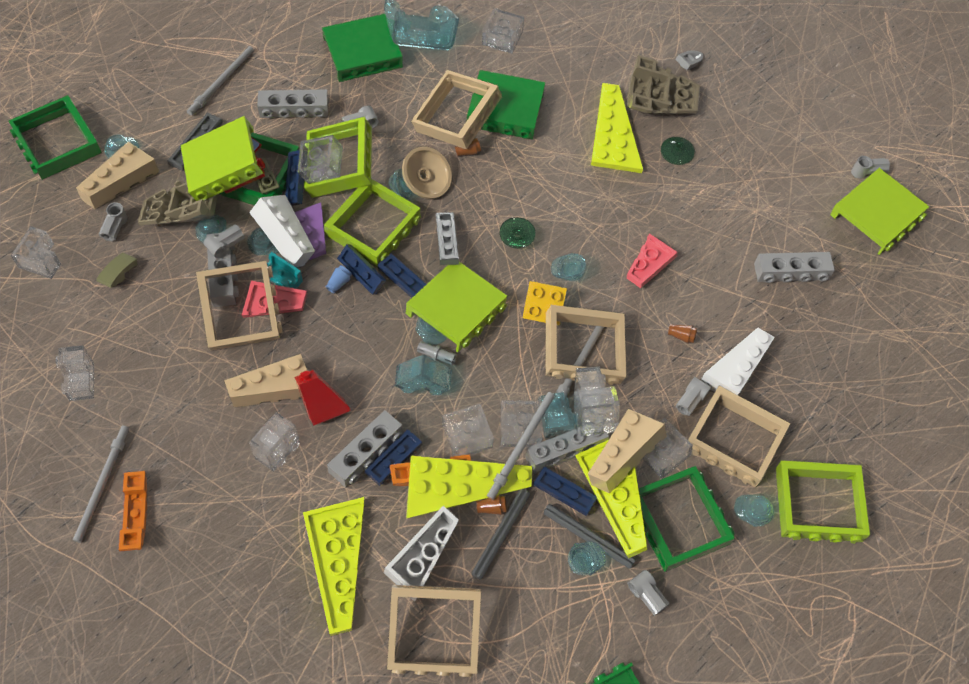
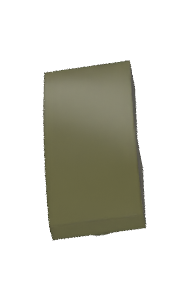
(268, 182)
(115, 270)

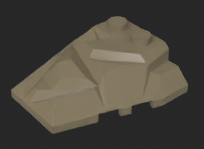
(659, 90)
(175, 206)

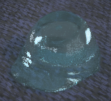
(115, 142)
(398, 184)
(215, 224)
(260, 243)
(569, 267)
(428, 333)
(754, 509)
(586, 558)

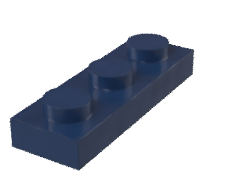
(294, 181)
(361, 269)
(401, 275)
(397, 453)
(565, 491)

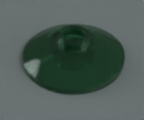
(677, 150)
(519, 227)

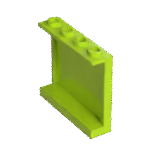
(220, 159)
(881, 209)
(458, 304)

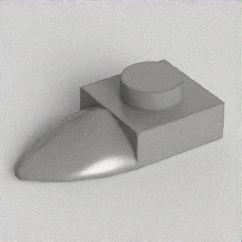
(689, 59)

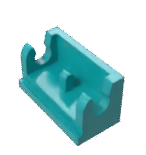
(283, 272)

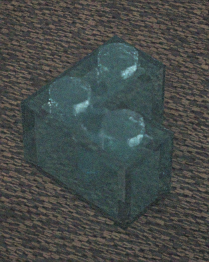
(423, 373)
(558, 417)

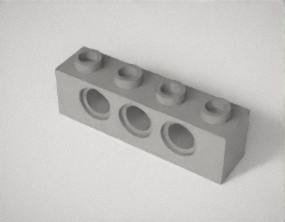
(293, 103)
(794, 267)
(225, 294)
(383, 424)
(560, 449)

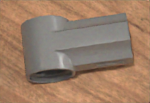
(366, 111)
(866, 166)
(113, 222)
(220, 243)
(695, 392)
(644, 587)

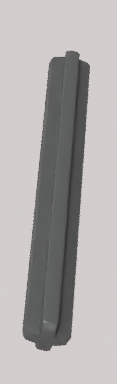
(500, 534)
(588, 535)

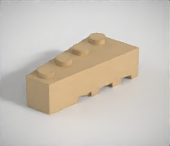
(117, 175)
(267, 383)
(626, 447)

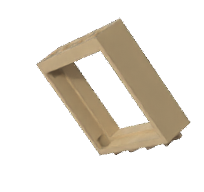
(476, 120)
(587, 317)
(213, 343)
(751, 412)
(422, 668)

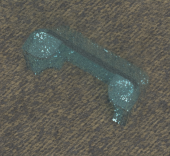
(430, 32)

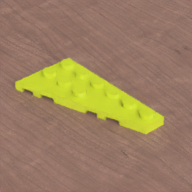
(614, 138)
(456, 482)
(620, 506)
(335, 549)

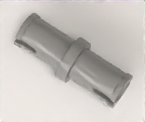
(436, 353)

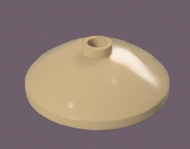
(432, 167)

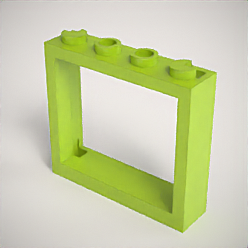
(363, 176)
(351, 205)
(829, 471)

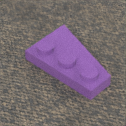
(312, 223)

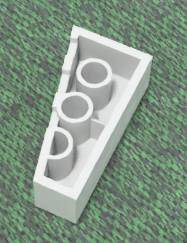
(283, 229)
(739, 364)
(420, 555)

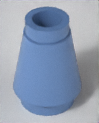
(339, 278)

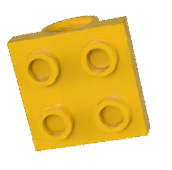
(540, 298)

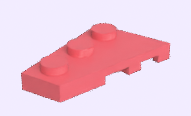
(651, 260)
(287, 298)

